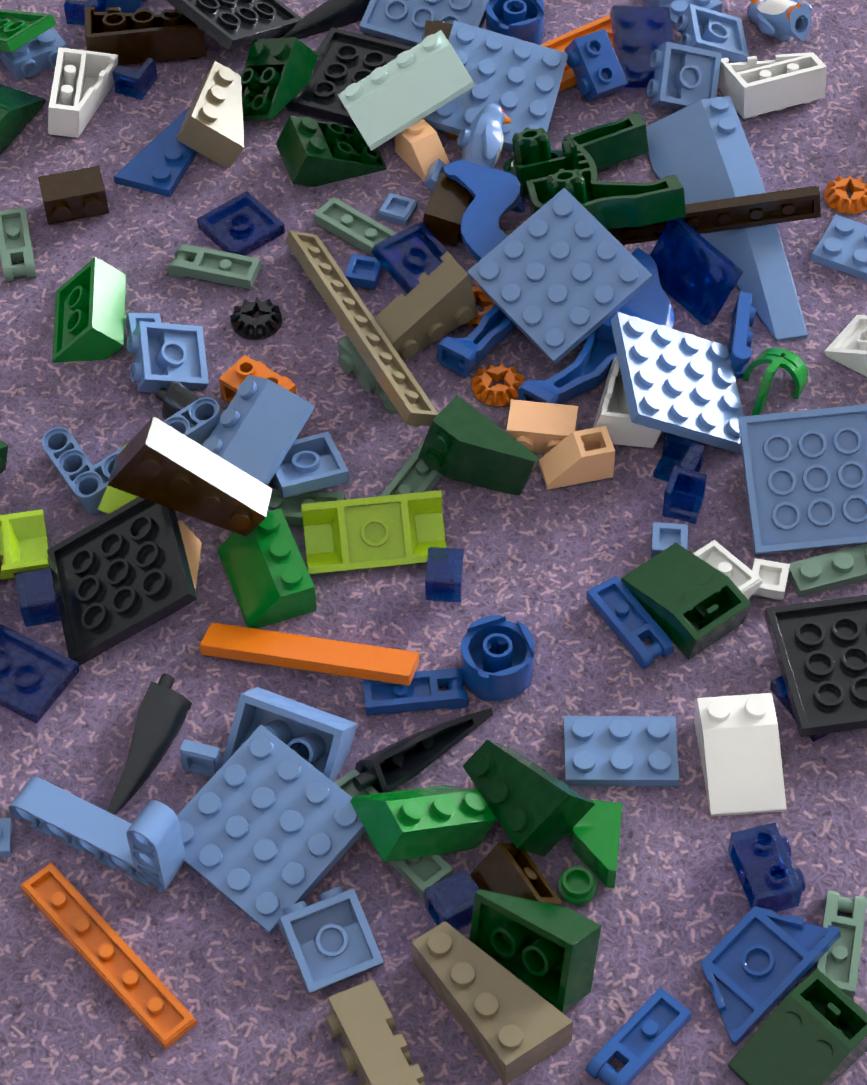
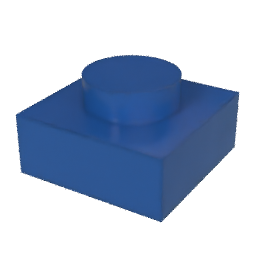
(363, 271)

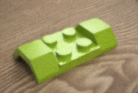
(372, 531)
(23, 543)

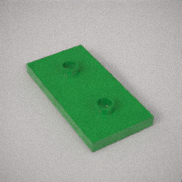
(21, 27)

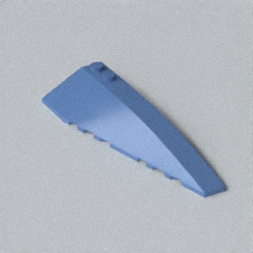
(714, 162)

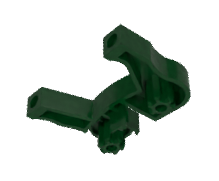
(575, 168)

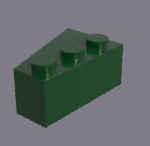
(525, 798)

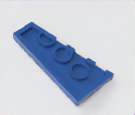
(160, 163)

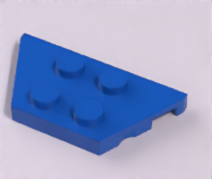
(761, 964)

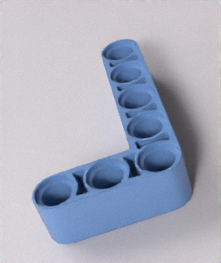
(90, 480)
(147, 849)

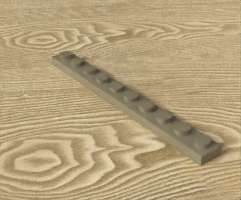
(362, 330)

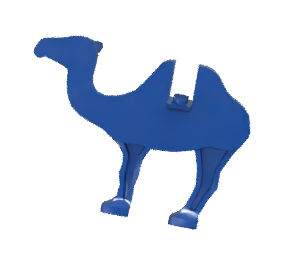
(494, 195)

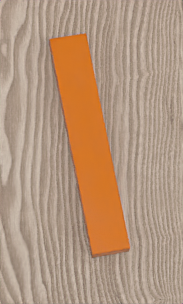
(310, 653)
(108, 956)

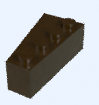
(143, 35)
(189, 479)

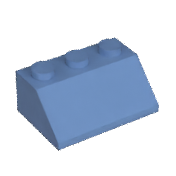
(259, 427)
(310, 732)

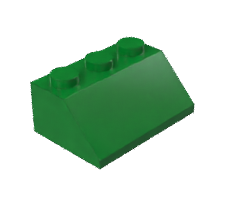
(90, 314)
(268, 573)
(424, 821)

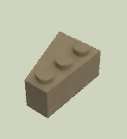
(216, 117)
(430, 310)

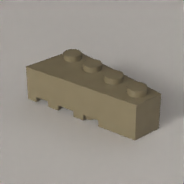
(493, 1007)
(370, 1047)

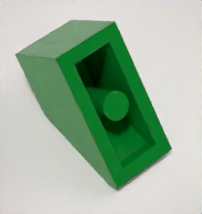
(597, 840)

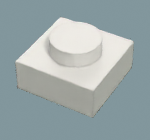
(774, 578)

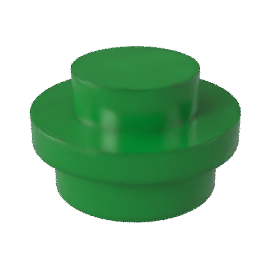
(577, 885)

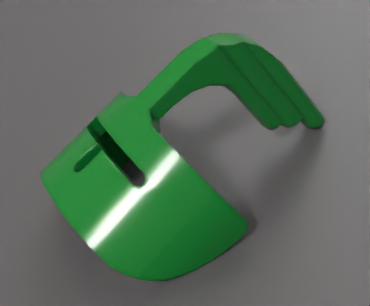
(790, 362)

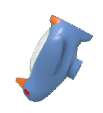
(781, 18)
(484, 137)

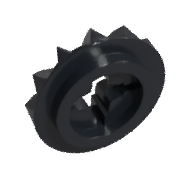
(267, 325)

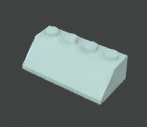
(406, 89)

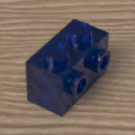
(765, 868)

